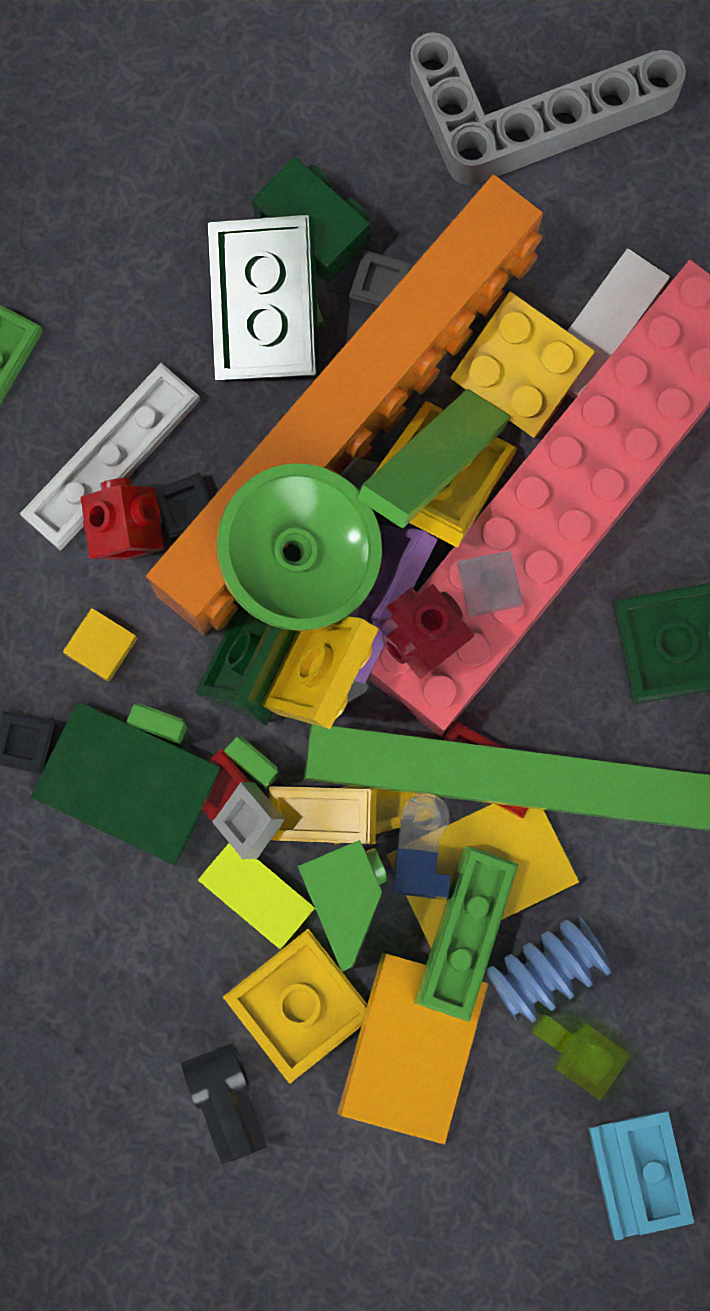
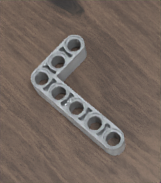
(535, 115)

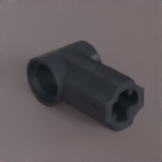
(220, 1089)

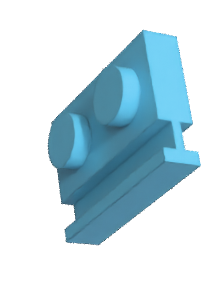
(640, 1175)

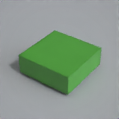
(158, 723)
(252, 762)

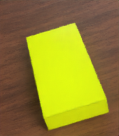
(257, 895)

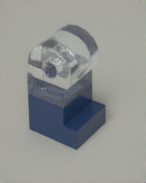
(421, 827)

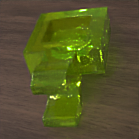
(585, 1057)

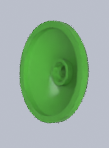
(328, 525)

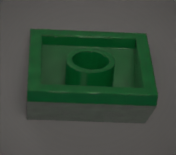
(245, 665)

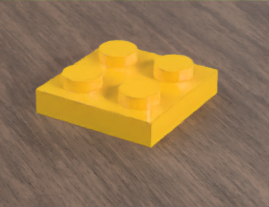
(523, 364)
(320, 671)

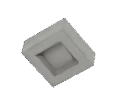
(248, 820)

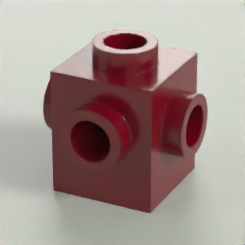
(424, 629)

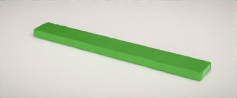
(508, 777)

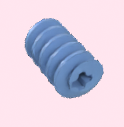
(549, 969)

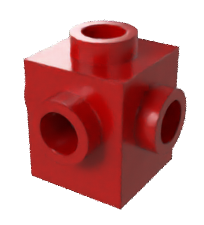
(121, 521)

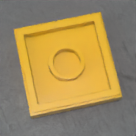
(298, 1006)

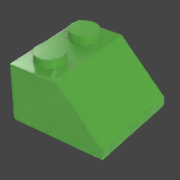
(345, 896)

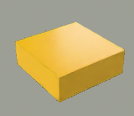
(100, 645)

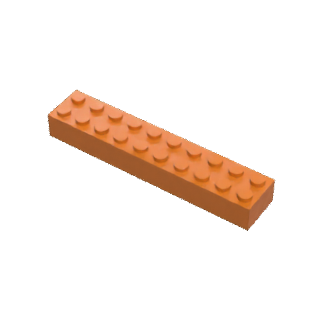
(368, 379)

